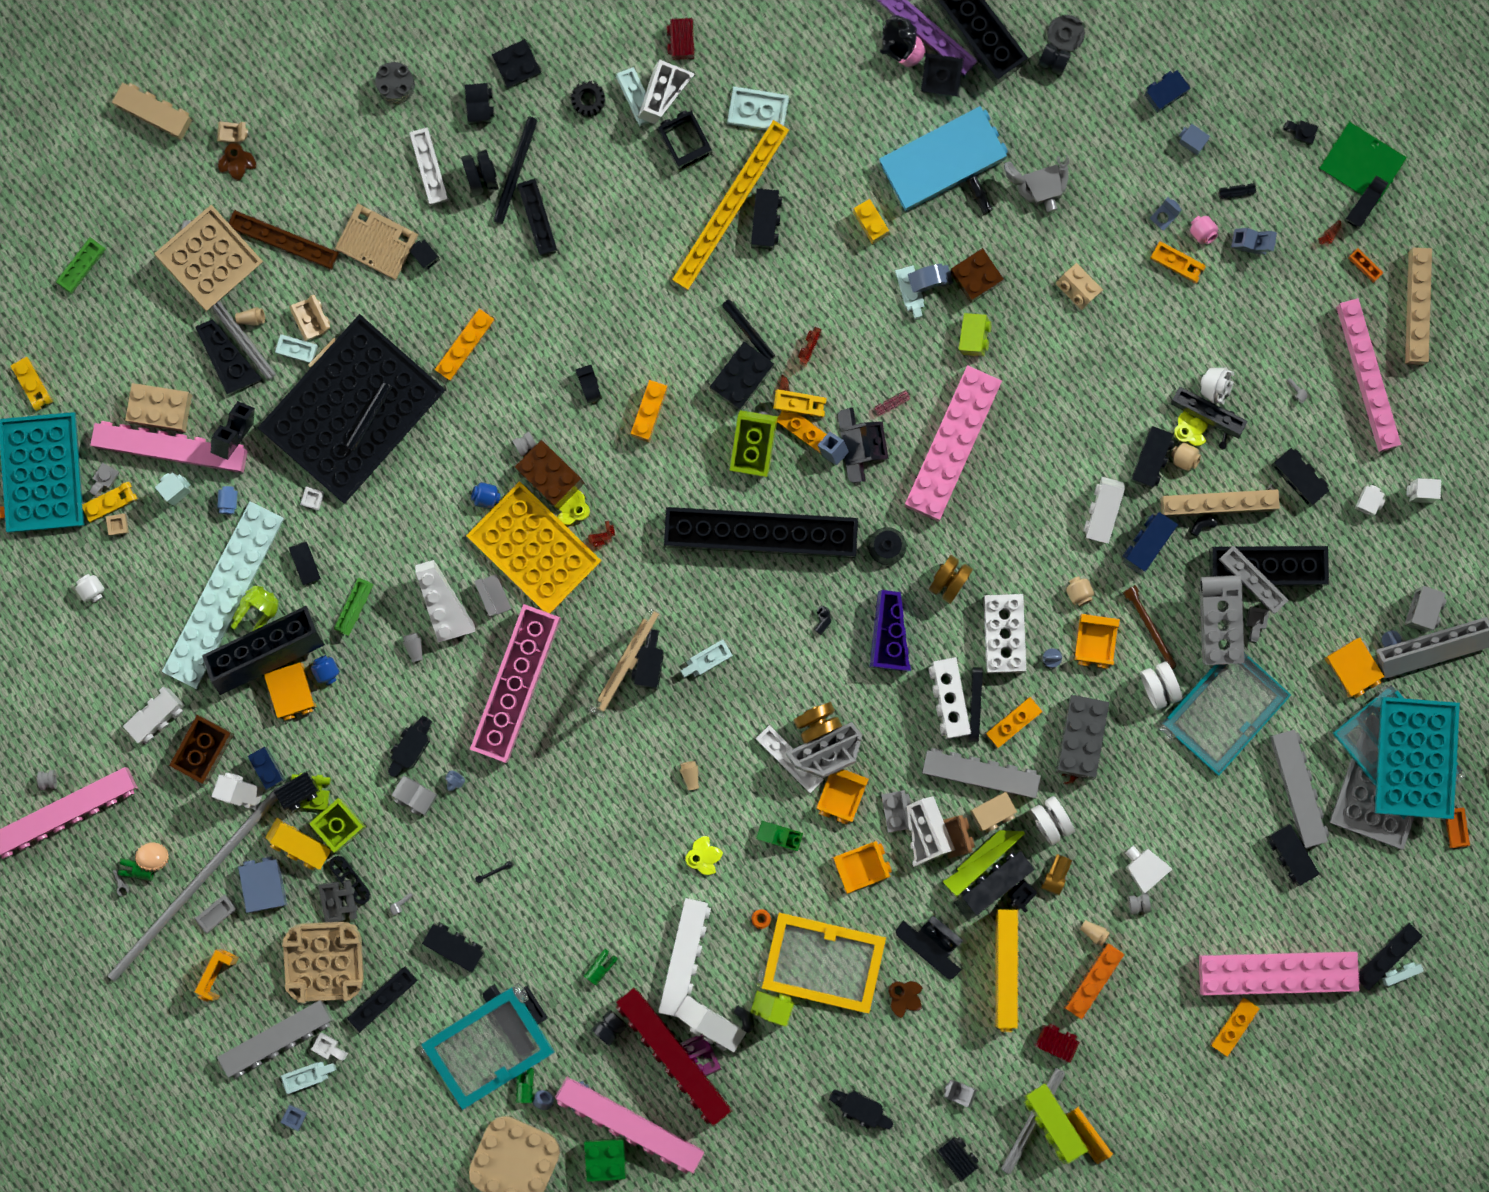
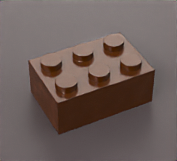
(549, 475)
(201, 749)

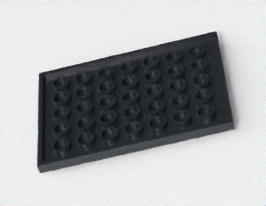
(334, 395)

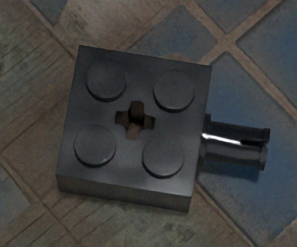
(648, 663)

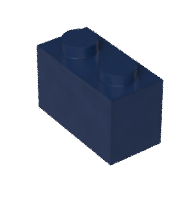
(1166, 91)
(266, 768)

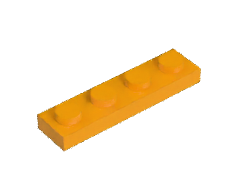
(464, 344)

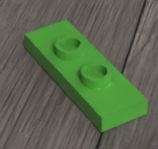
(80, 265)
(353, 606)

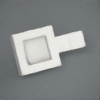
(326, 1047)

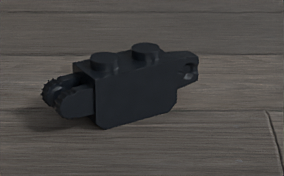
(410, 747)
(862, 1108)

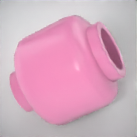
(1204, 229)

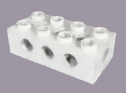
(994, 642)
(950, 668)

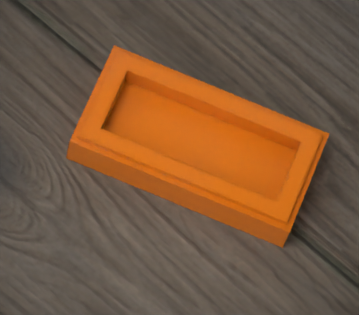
(1458, 829)

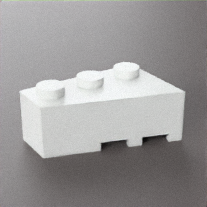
(235, 791)

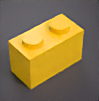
(871, 221)

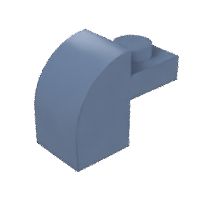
(1254, 241)
(930, 277)

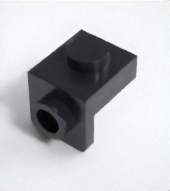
(1021, 895)

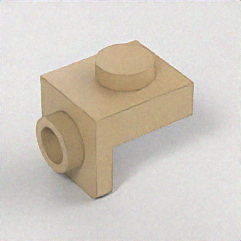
(232, 132)

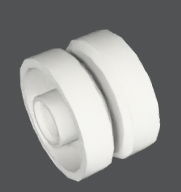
(1161, 685)
(1053, 819)

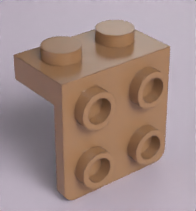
(957, 830)

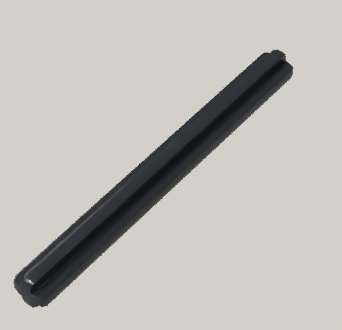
(515, 170)

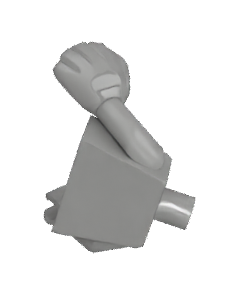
(1041, 185)

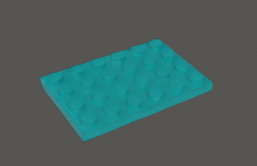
(41, 472)
(1417, 758)

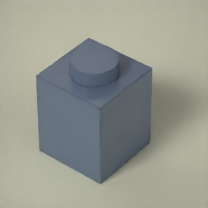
(1193, 139)
(833, 448)

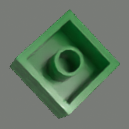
(605, 1159)

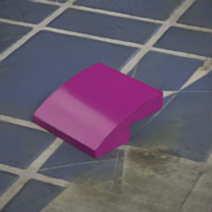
(700, 1047)

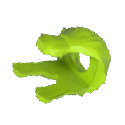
(262, 600)

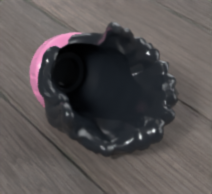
(901, 41)

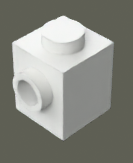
(1370, 500)

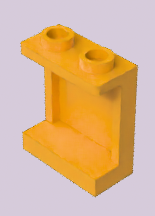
(1096, 640)
(1355, 667)
(290, 691)
(842, 795)
(862, 866)
(219, 957)

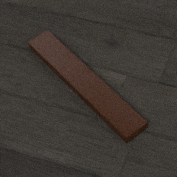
(283, 240)

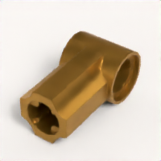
(1056, 877)

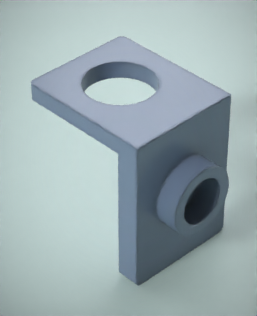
(1169, 207)

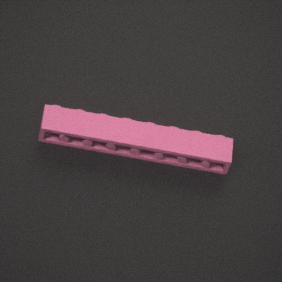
(1368, 375)
(164, 447)
(66, 810)
(629, 1124)

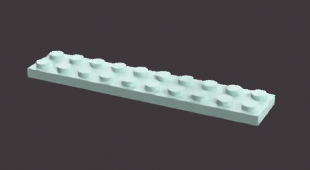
(223, 593)

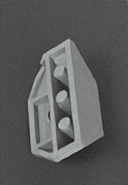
(829, 752)

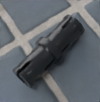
(979, 195)

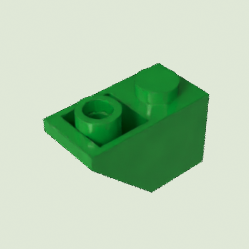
(779, 835)

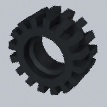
(588, 88)

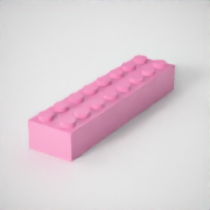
(953, 443)
(515, 683)
(1278, 973)

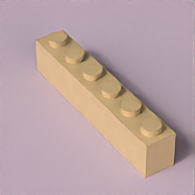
(1418, 306)
(1220, 503)

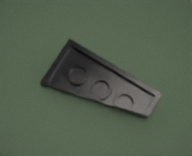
(229, 364)

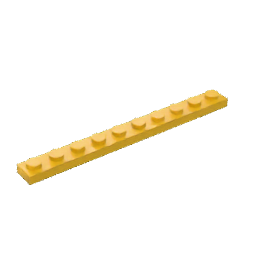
(730, 205)

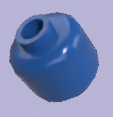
(485, 495)
(325, 670)

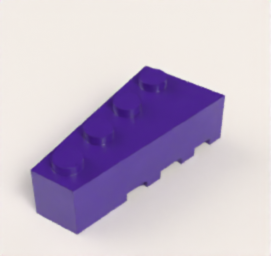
(889, 634)

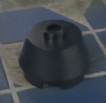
(887, 546)

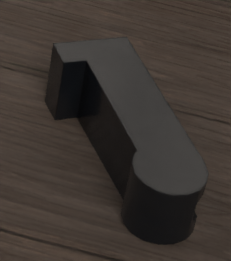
(1366, 202)

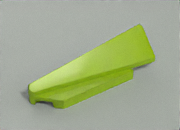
(981, 860)

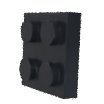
(516, 63)
(942, 74)

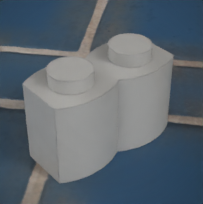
(414, 795)

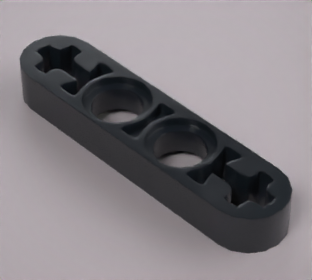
(975, 705)

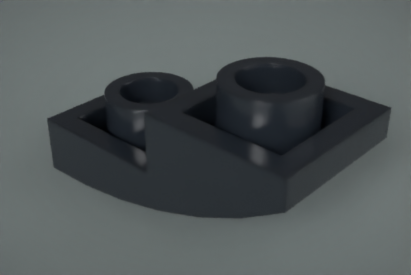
(304, 563)

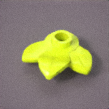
(1194, 428)
(569, 509)
(706, 855)

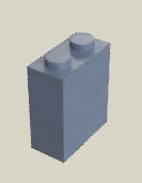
(262, 884)

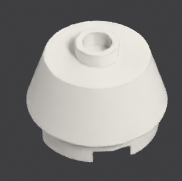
(1217, 384)

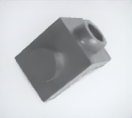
(960, 1093)

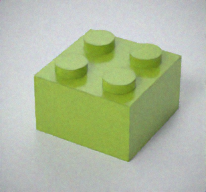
(337, 825)

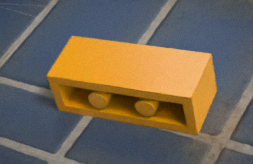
(649, 411)

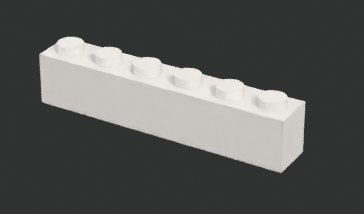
(684, 955)

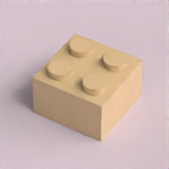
(993, 811)

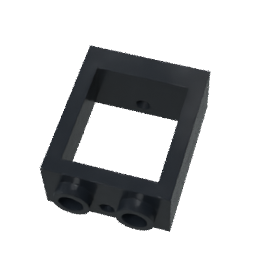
(693, 156)

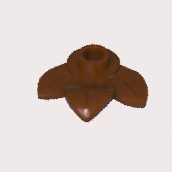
(236, 164)
(907, 999)

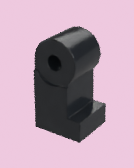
(589, 383)

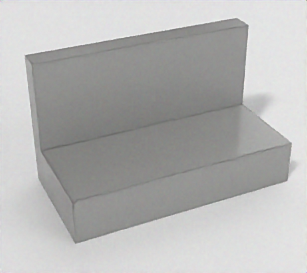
(493, 595)

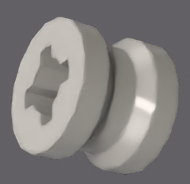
(47, 780)

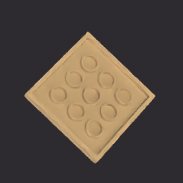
(208, 258)

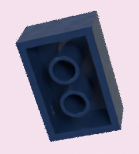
(1149, 542)

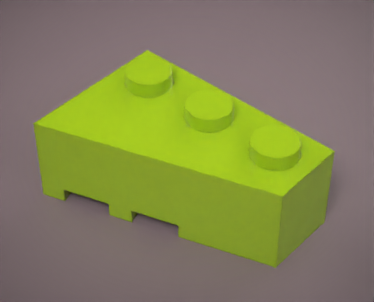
(772, 1007)

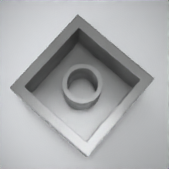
(1425, 609)

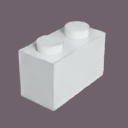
(1424, 490)

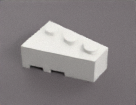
(663, 88)
(1104, 509)
(154, 716)
(928, 831)
(710, 1024)

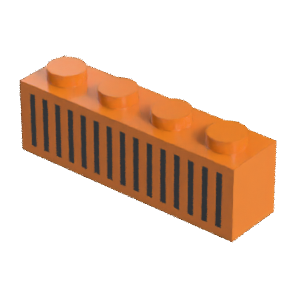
(1094, 980)

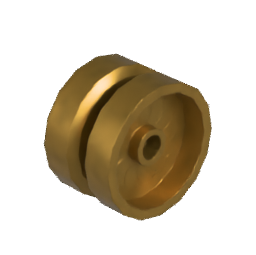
(950, 579)
(816, 720)

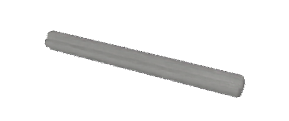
(243, 340)
(1029, 1127)

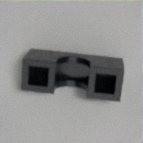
(227, 438)

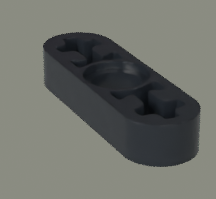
(337, 871)

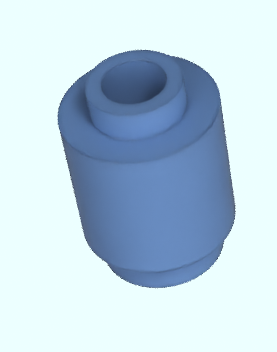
(227, 500)

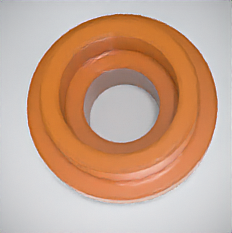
(767, 919)

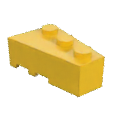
(297, 845)

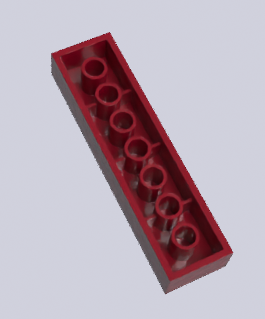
(674, 1056)

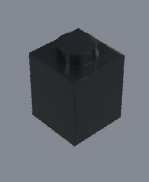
(424, 254)

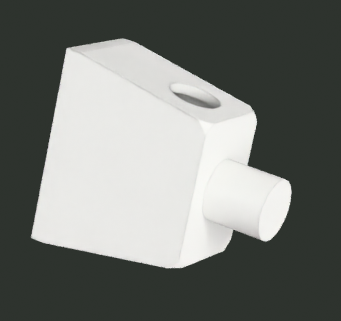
(1146, 868)

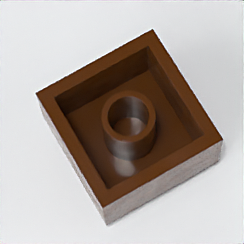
(976, 275)

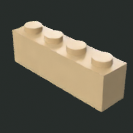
(151, 110)

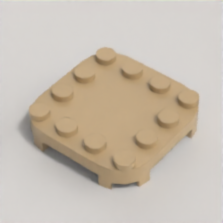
(323, 961)
(514, 1158)

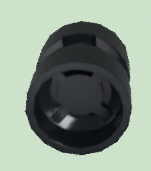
(1053, 59)
(609, 1027)

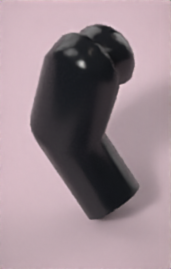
(1201, 522)
(824, 618)
(747, 1019)

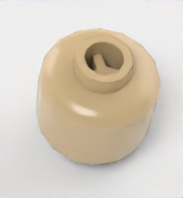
(1186, 456)
(1080, 591)

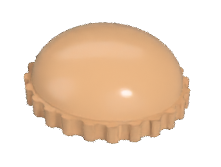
(151, 856)

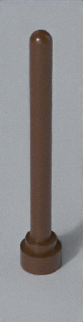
(1132, 595)

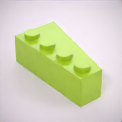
(1055, 1124)

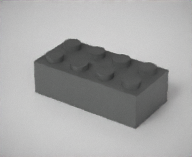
(1082, 737)

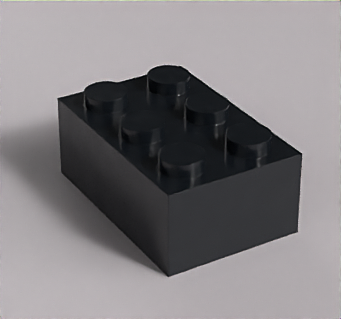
(742, 376)

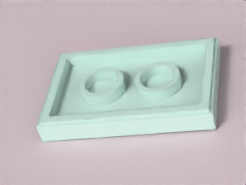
(756, 108)

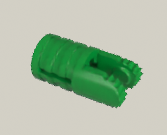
(136, 871)
(597, 971)
(524, 1091)

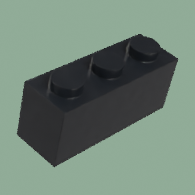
(766, 219)
(1152, 457)
(1301, 476)
(1292, 855)
(454, 947)

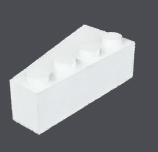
(443, 606)

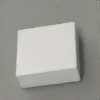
(312, 498)

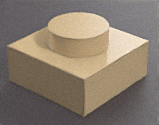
(117, 524)

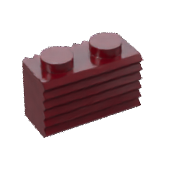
(681, 39)
(1057, 1043)

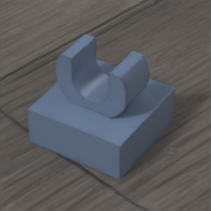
(294, 1117)

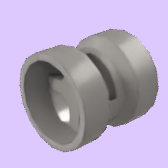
(524, 443)
(1139, 904)

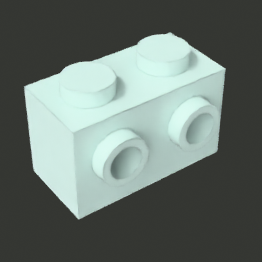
(173, 488)

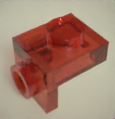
(599, 539)

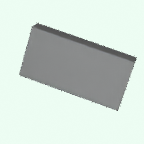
(215, 914)

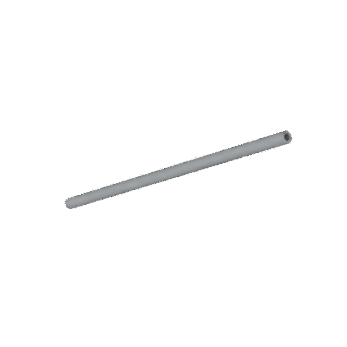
(193, 887)

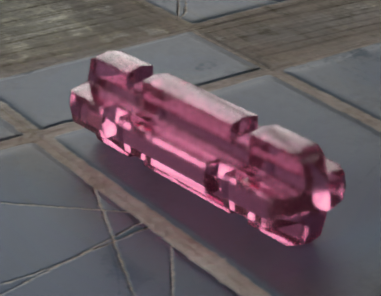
(892, 403)

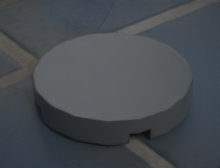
(1071, 35)

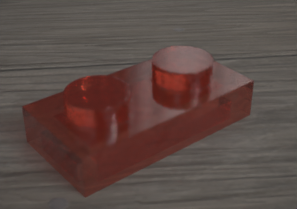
(806, 353)

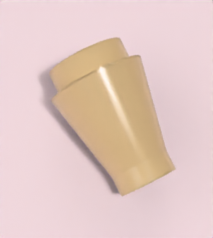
(251, 317)
(690, 774)
(1095, 932)

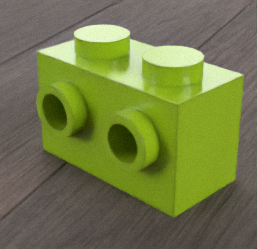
(974, 334)

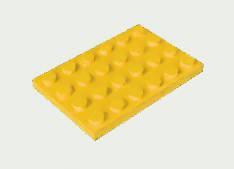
(534, 548)

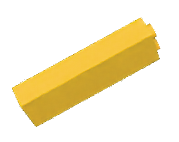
(1006, 969)

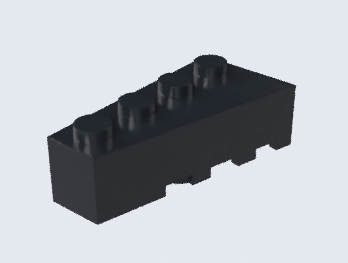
(993, 886)

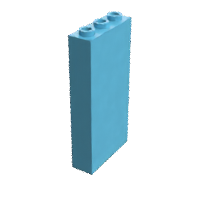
(943, 158)

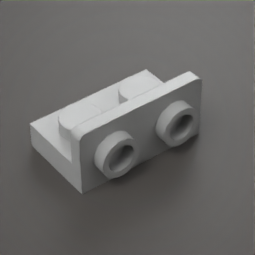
(895, 810)

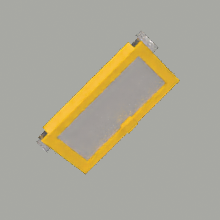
(823, 963)

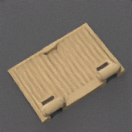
(376, 242)

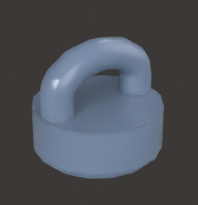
(1390, 638)
(1052, 658)
(454, 780)
(543, 1100)

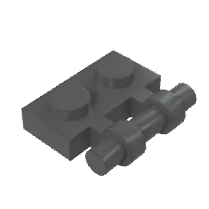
(332, 902)

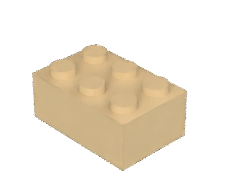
(158, 407)

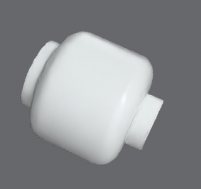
(89, 588)

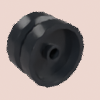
(480, 173)

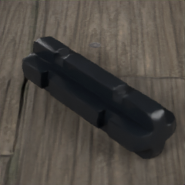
(1239, 190)

